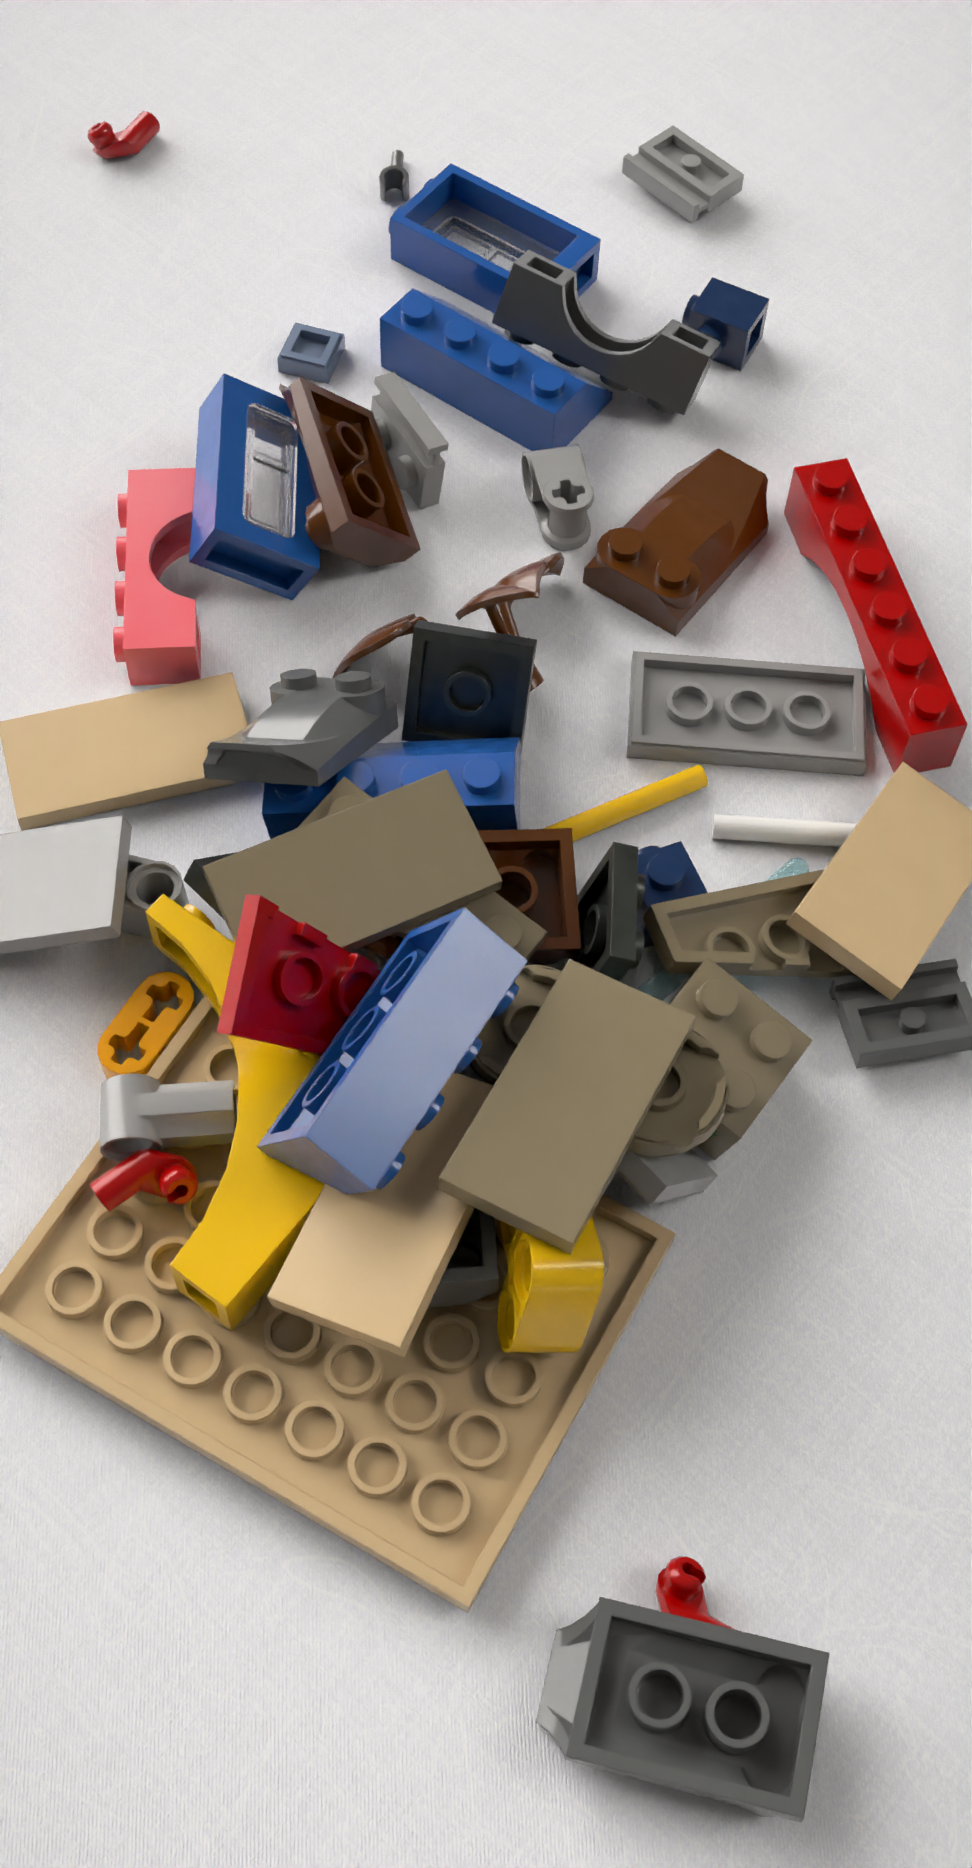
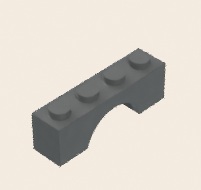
(544, 309)

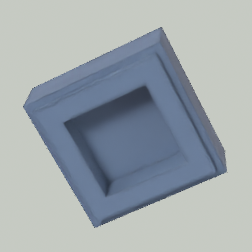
(311, 353)

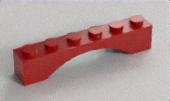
(906, 684)

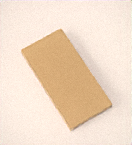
(118, 750)
(891, 882)
(379, 1254)

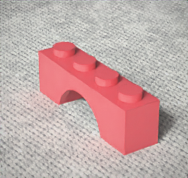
(159, 626)

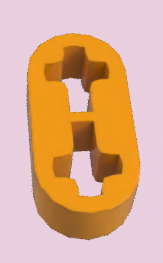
(139, 1023)

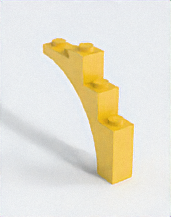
(259, 1199)

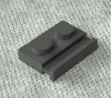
(921, 1021)

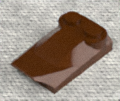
(354, 485)
(683, 541)
(537, 881)

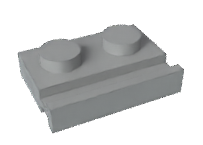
(682, 173)
(410, 440)

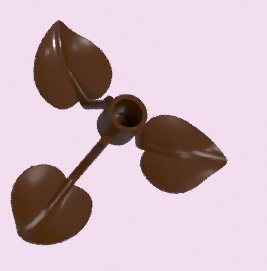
(517, 585)

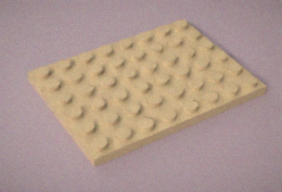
(391, 1452)

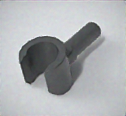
(394, 177)

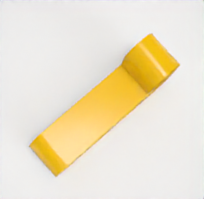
(548, 1292)

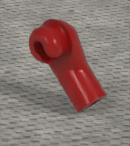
(126, 142)
(148, 1172)
(681, 1590)

